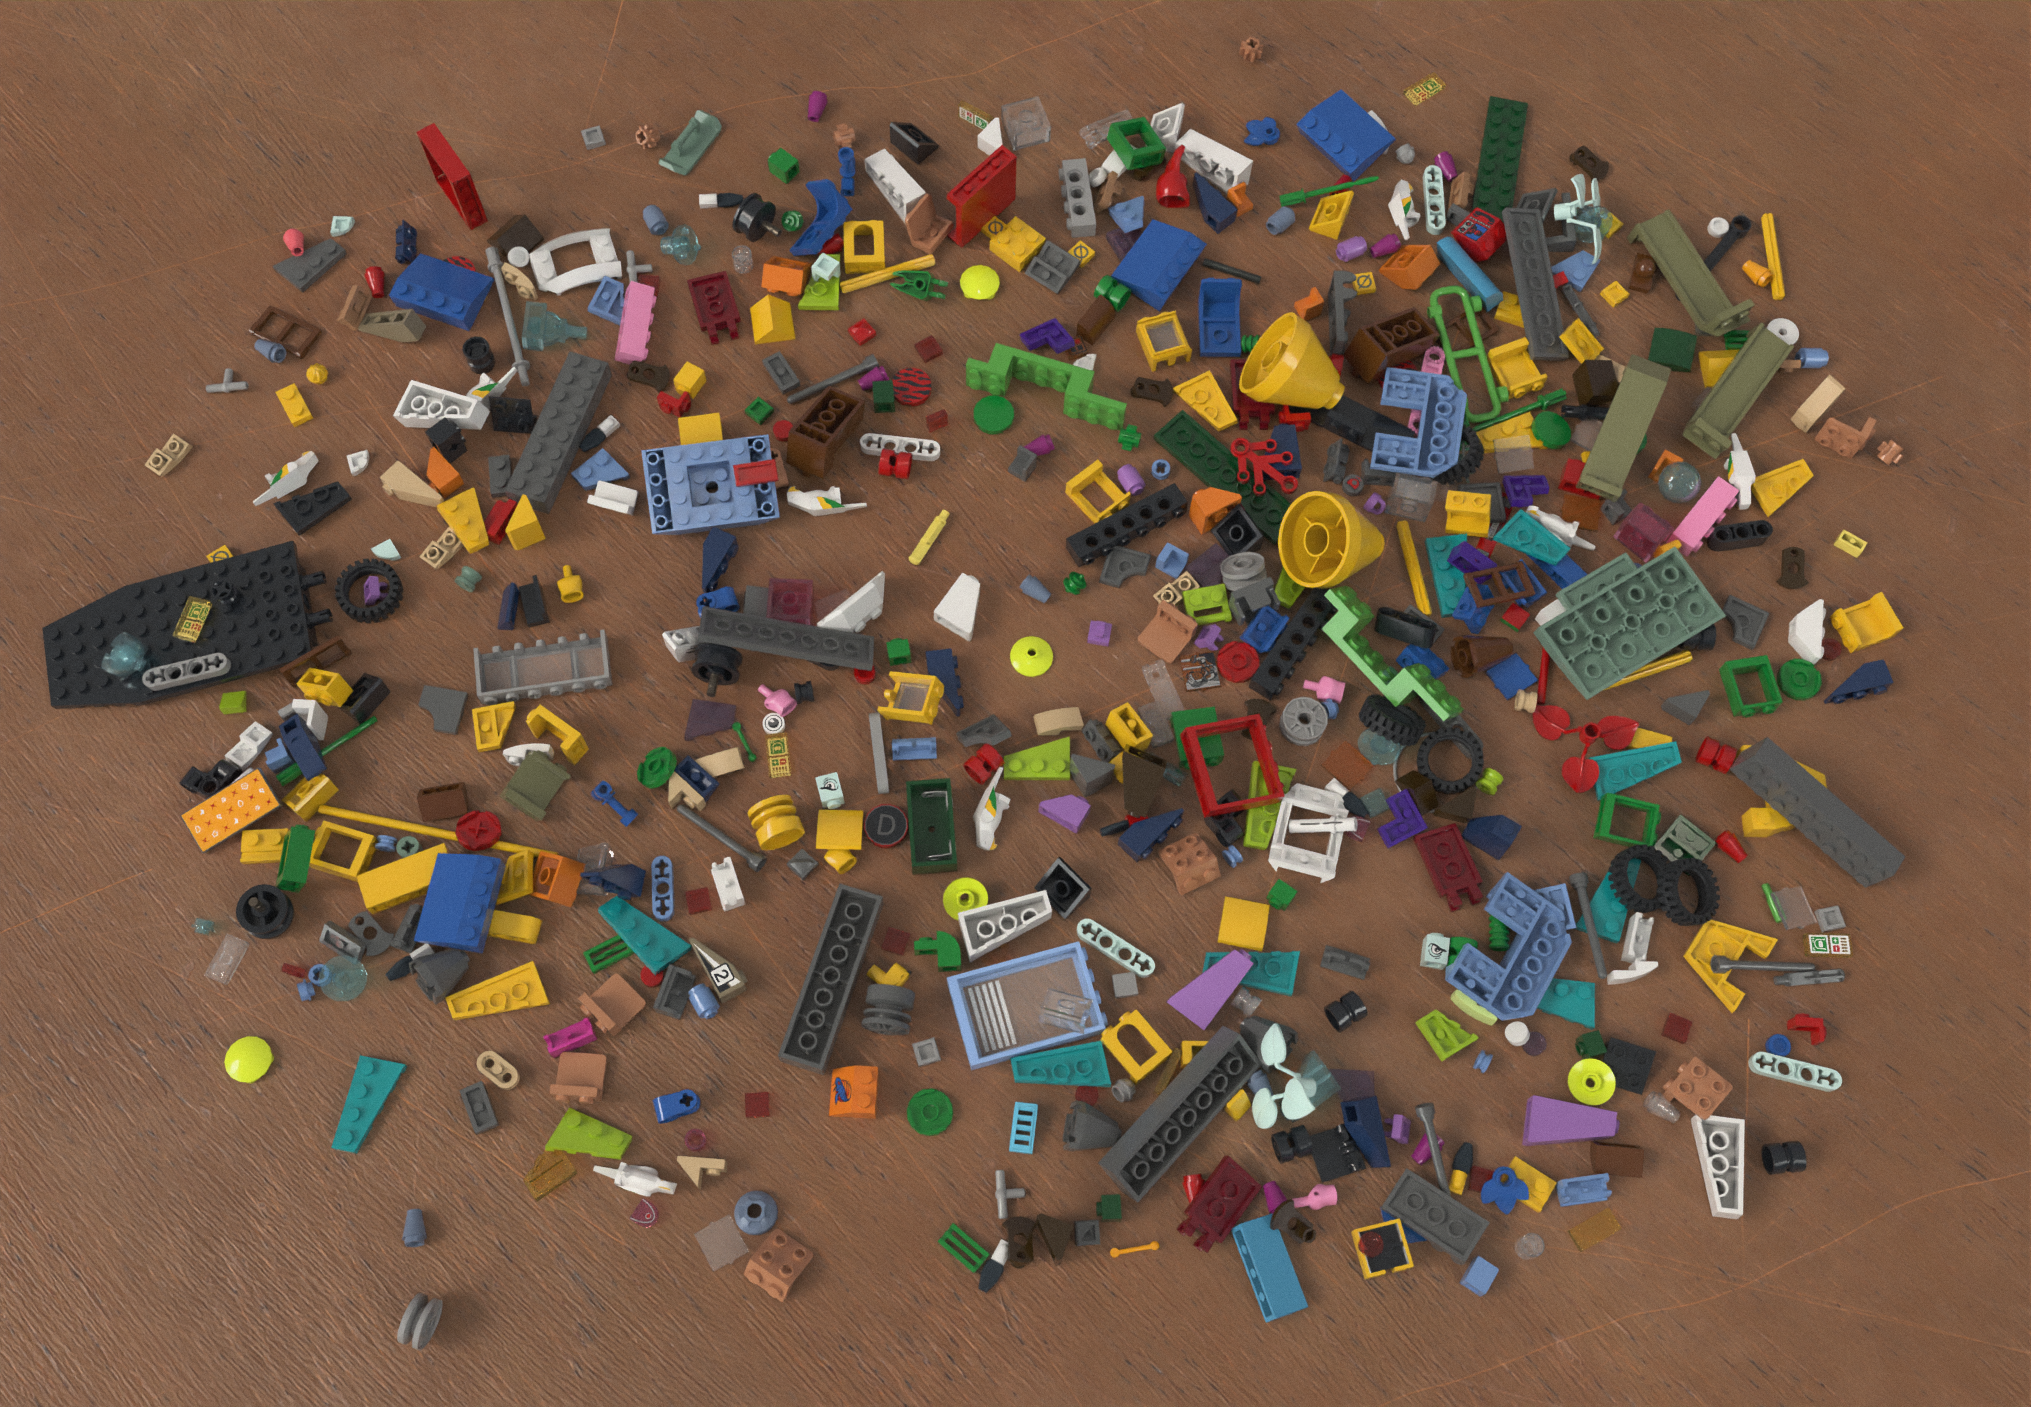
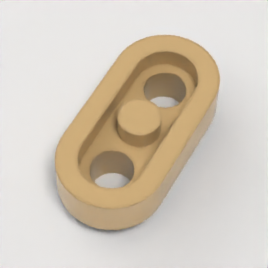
(498, 1071)

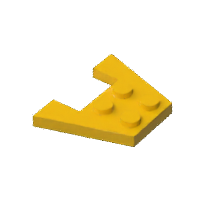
(1725, 940)

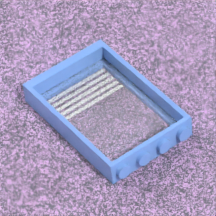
(1002, 1004)

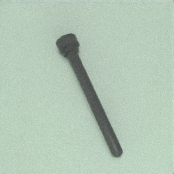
(868, 364)
(755, 860)
(1579, 882)
(1722, 964)
(1426, 1113)

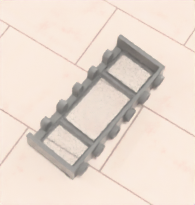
(542, 669)

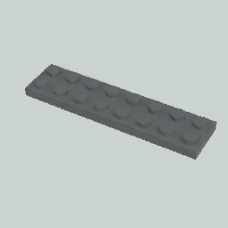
(1535, 284)
(786, 638)

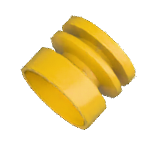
(775, 822)

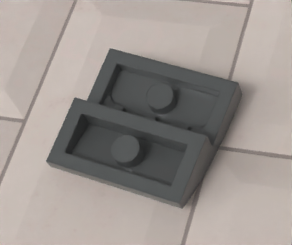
(1053, 267)

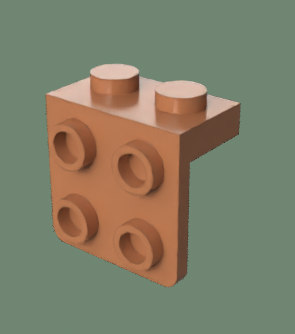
(925, 226)
(1845, 438)
(1168, 632)
(1190, 863)
(612, 1004)
(579, 1078)
(1697, 1088)
(778, 1264)

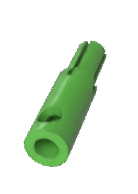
(1767, 890)

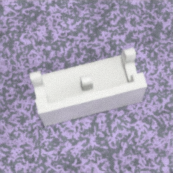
(727, 885)
(1637, 938)

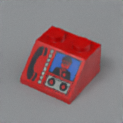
(1480, 234)

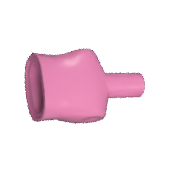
(1326, 689)
(778, 701)
(1318, 1198)

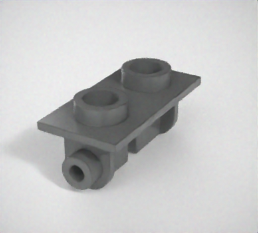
(1337, 454)
(1096, 733)
(406, 932)
(1345, 962)

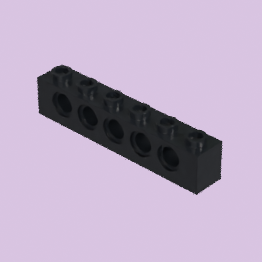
(1132, 515)
(1262, 681)

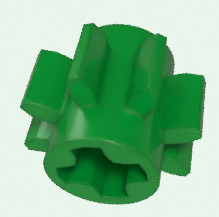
(1129, 437)

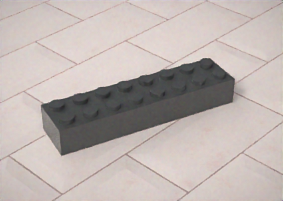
(559, 431)
(1817, 813)
(831, 979)
(1180, 1113)

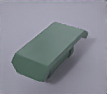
(692, 143)

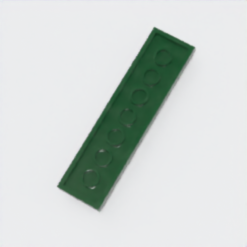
(1499, 156)
(1219, 469)

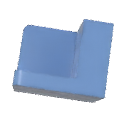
(1172, 560)
(279, 757)
(1479, 1276)

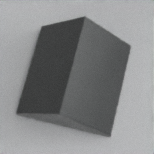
(1538, 200)
(1090, 774)

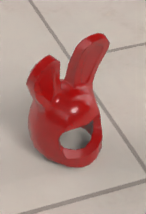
(1173, 184)

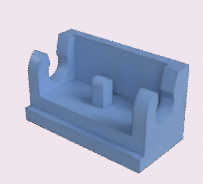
(1583, 1190)

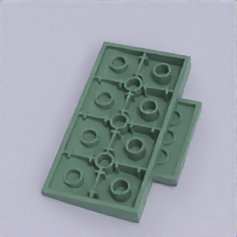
(1625, 619)

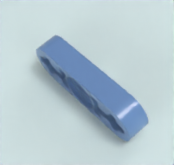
(668, 872)

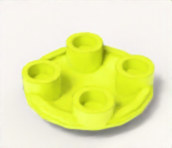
(979, 282)
(248, 1059)

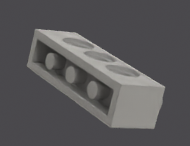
(1078, 198)

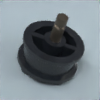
(716, 665)
(265, 911)

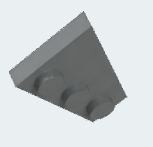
(311, 265)

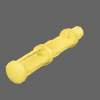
(928, 538)

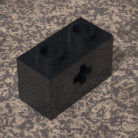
(447, 439)

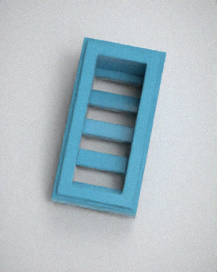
(1020, 1106)

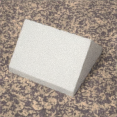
(1168, 125)

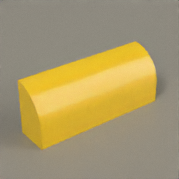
(399, 880)

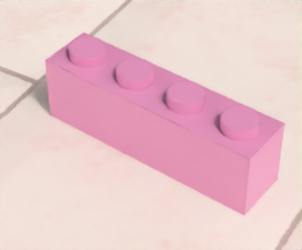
(635, 323)
(1704, 515)

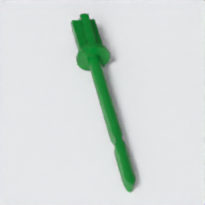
(1299, 196)
(1542, 402)
(294, 771)

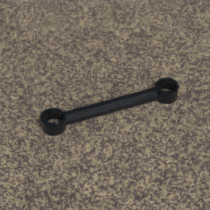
(1727, 241)

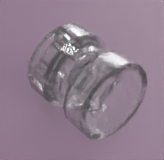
(742, 259)
(1246, 1002)
(1534, 1246)

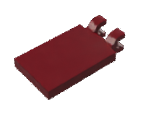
(714, 305)
(1245, 405)
(1449, 865)
(1219, 1204)

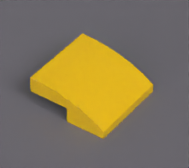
(839, 829)
(1243, 923)

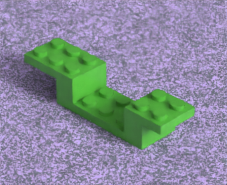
(1063, 377)
(1397, 687)

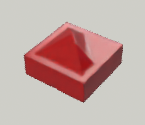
(862, 332)

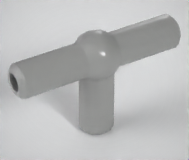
(633, 269)
(227, 385)
(1003, 1194)

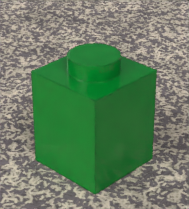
(783, 165)

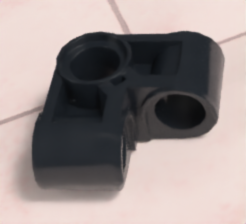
(220, 777)
(1226, 828)

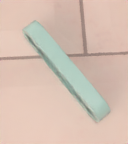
(1437, 200)
(1113, 951)
(1794, 1075)

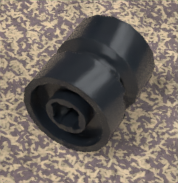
(479, 355)
(1702, 641)
(1344, 1012)
(1299, 1141)
(1784, 1157)

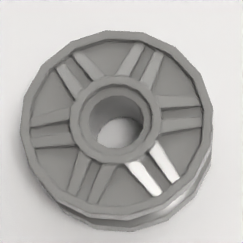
(1243, 570)
(1306, 709)
(419, 1321)

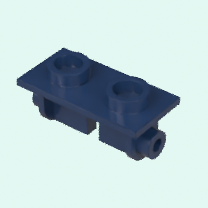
(406, 236)

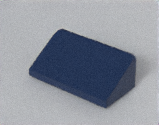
(508, 607)
(697, 777)

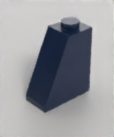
(1286, 440)
(1491, 834)

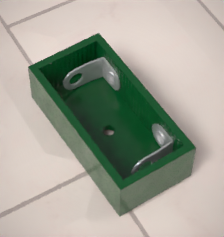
(931, 806)

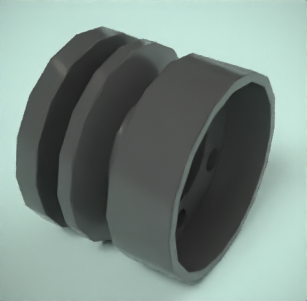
(889, 1005)

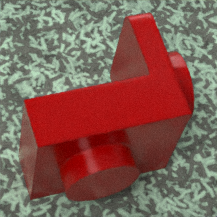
(672, 405)
(1301, 420)
(1805, 1023)

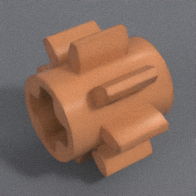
(1251, 49)
(647, 136)
(844, 136)
(1890, 452)

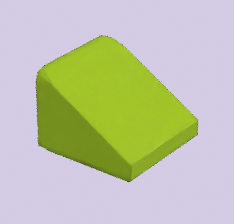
(233, 702)

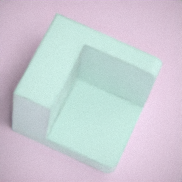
(825, 267)

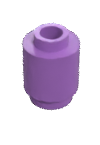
(1351, 248)
(1131, 480)

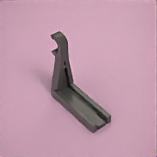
(1567, 241)

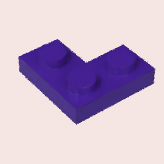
(1048, 332)
(1521, 487)
(1407, 819)

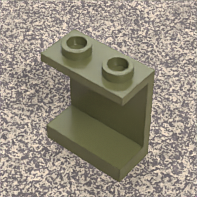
(534, 784)

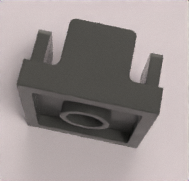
(1248, 600)

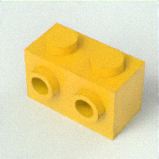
(324, 687)
(1128, 727)

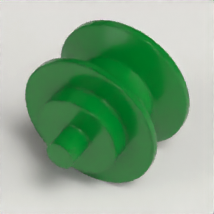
(792, 220)
(1074, 583)

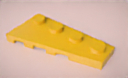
(503, 993)

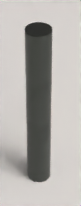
(1231, 271)

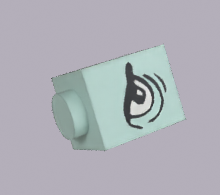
(830, 791)
(1435, 951)

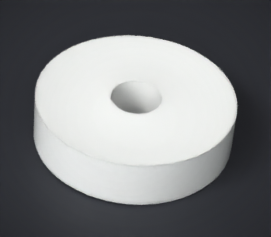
(1786, 327)

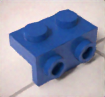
(1512, 580)
(1467, 610)
(1264, 629)
(1414, 654)

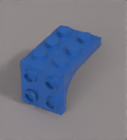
(830, 214)
(1219, 317)

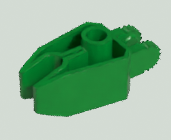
(920, 284)

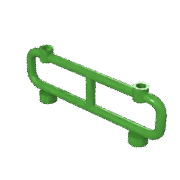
(1471, 304)

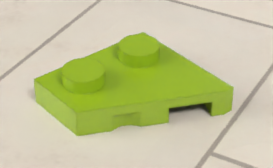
(1444, 1034)

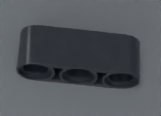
(1732, 541)
(1405, 627)

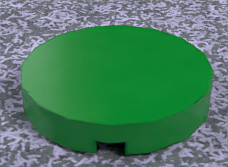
(993, 414)
(1551, 430)
(1799, 679)
(657, 767)
(929, 1112)

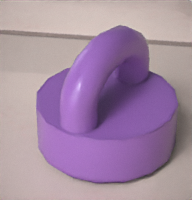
(1372, 501)

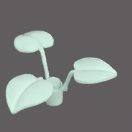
(1569, 210)
(1297, 1091)

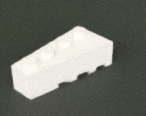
(1214, 161)
(894, 182)
(426, 405)
(1001, 922)
(1722, 1162)

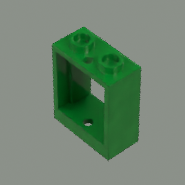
(1132, 158)
(1748, 665)
(1605, 814)
(295, 858)

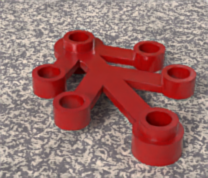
(1261, 463)

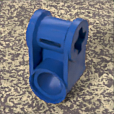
(720, 599)
(671, 1106)

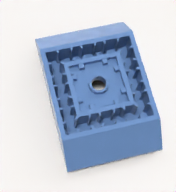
(678, 483)

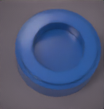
(1778, 1045)

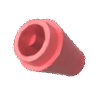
(295, 241)

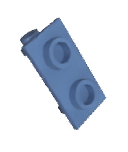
(914, 748)

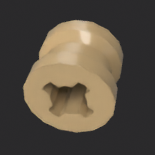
(1525, 701)

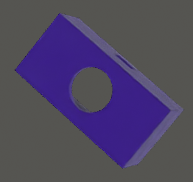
(1465, 555)

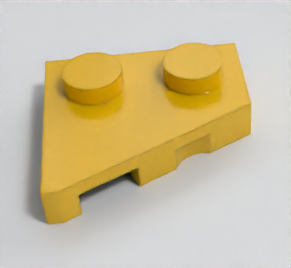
(492, 725)
(517, 877)

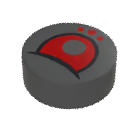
(1352, 485)

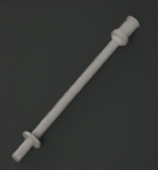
(495, 267)

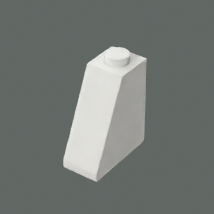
(959, 607)

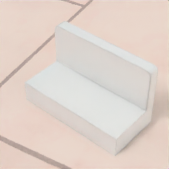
(614, 497)
(313, 715)

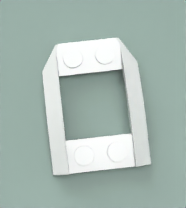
(604, 253)
(1301, 859)

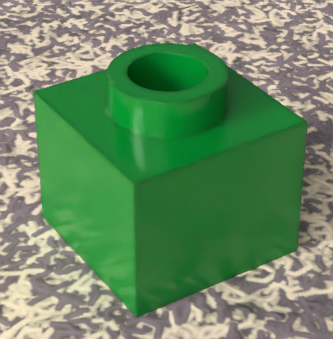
(898, 651)
(1281, 895)

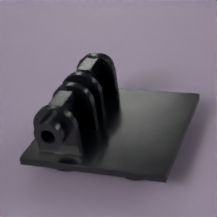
(512, 415)
(1629, 1064)
(1336, 1153)

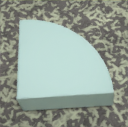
(341, 225)
(386, 550)

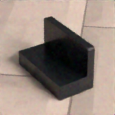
(534, 603)

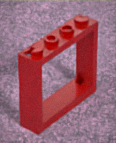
(456, 181)
(1199, 770)

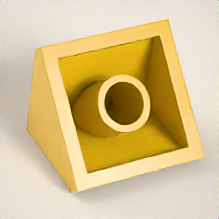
(1331, 214)
(772, 320)
(1714, 364)
(524, 526)
(309, 795)

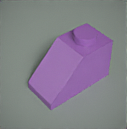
(1066, 811)

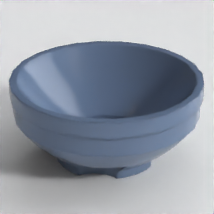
(757, 1225)

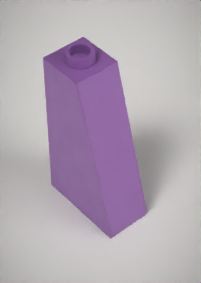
(1210, 990)
(1566, 1122)

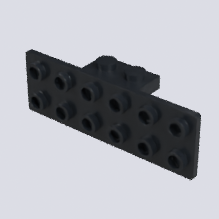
(1354, 422)

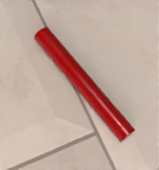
(1543, 677)

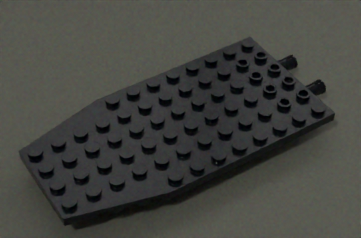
(257, 633)

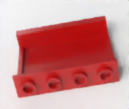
(983, 194)

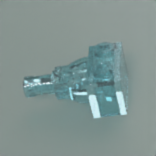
(546, 328)

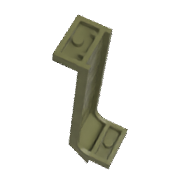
(1689, 275)
(1736, 390)
(1624, 428)

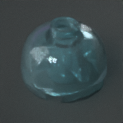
(1679, 482)
(125, 656)

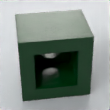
(1590, 1045)
(1109, 1208)

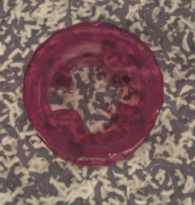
(697, 1133)

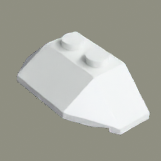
(858, 608)

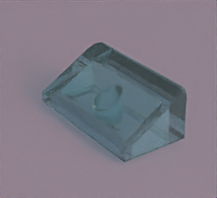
(1173, 773)

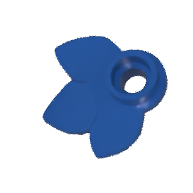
(1262, 132)
(1504, 1192)

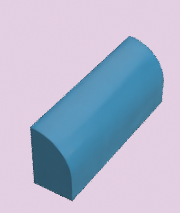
(1468, 273)
(1269, 1268)

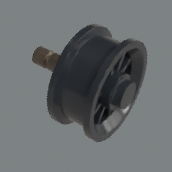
(755, 218)

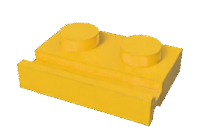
(1509, 310)
(1581, 341)
(262, 845)
(1538, 1184)

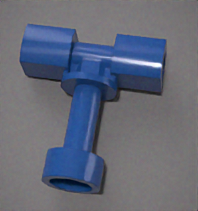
(847, 170)
(602, 792)

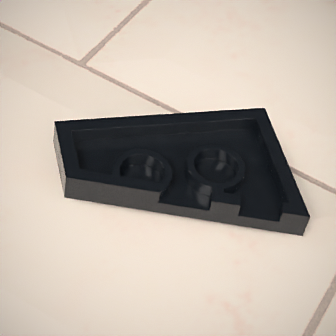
(310, 509)

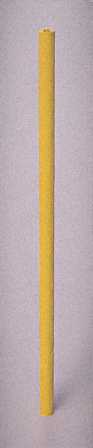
(417, 828)

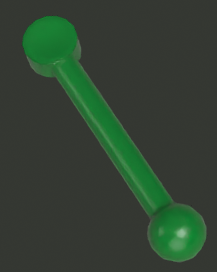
(737, 727)

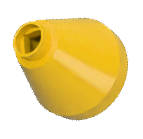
(1291, 367)
(1326, 540)

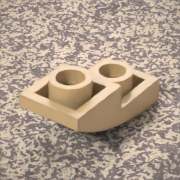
(523, 284)
(170, 456)
(443, 550)
(1173, 592)
(1055, 720)
(722, 762)

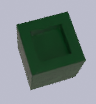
(883, 396)

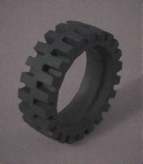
(1468, 463)
(356, 572)
(1392, 722)
(1461, 737)
(1621, 881)
(1670, 894)

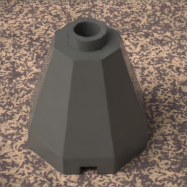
(439, 972)
(1253, 1032)
(1089, 1129)

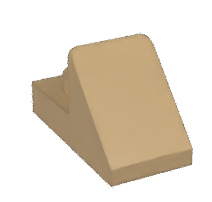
(679, 789)
(695, 1166)

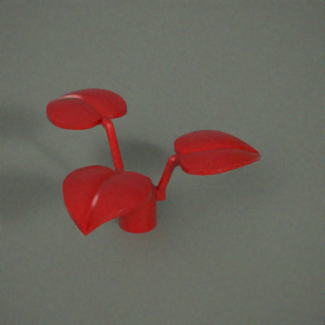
(1577, 772)

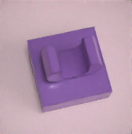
(372, 590)
(1099, 633)
(1208, 636)
(1400, 1128)

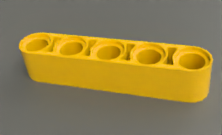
(514, 927)

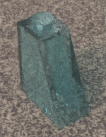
(1326, 1085)

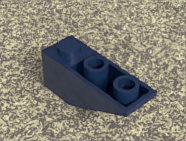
(1214, 207)
(717, 552)
(942, 665)
(1868, 679)
(303, 746)
(1144, 834)
(621, 879)
(1365, 1126)

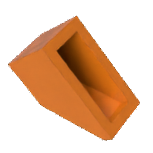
(442, 475)

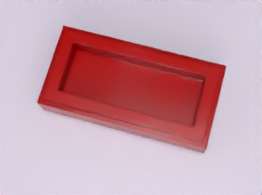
(755, 473)

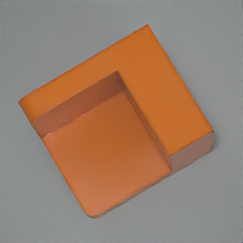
(1239, 199)
(1310, 306)
(1664, 460)

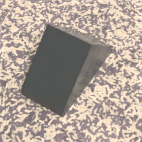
(1686, 706)

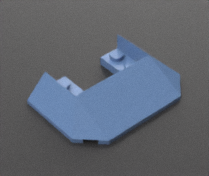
(1439, 426)
(1529, 964)

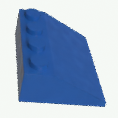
(1345, 134)
(1158, 262)
(441, 291)
(460, 901)

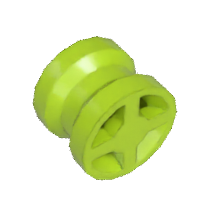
(1489, 781)

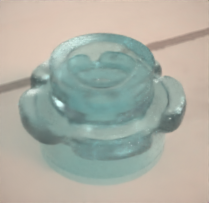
(203, 926)

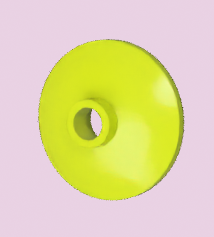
(1031, 665)
(976, 896)
(1597, 1072)

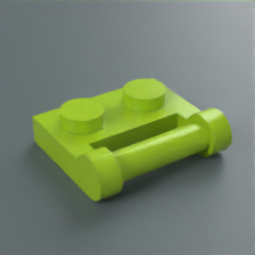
(1207, 598)

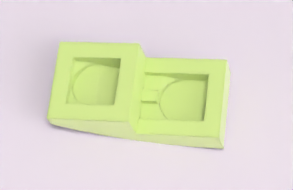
(1472, 1009)

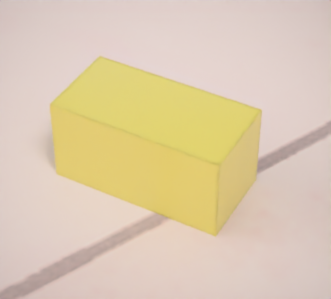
(1850, 543)

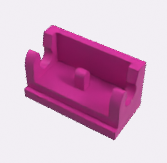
(570, 1037)

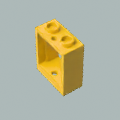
(361, 861)

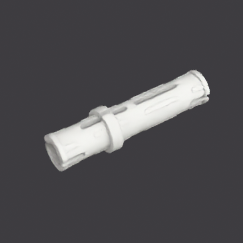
(1330, 824)

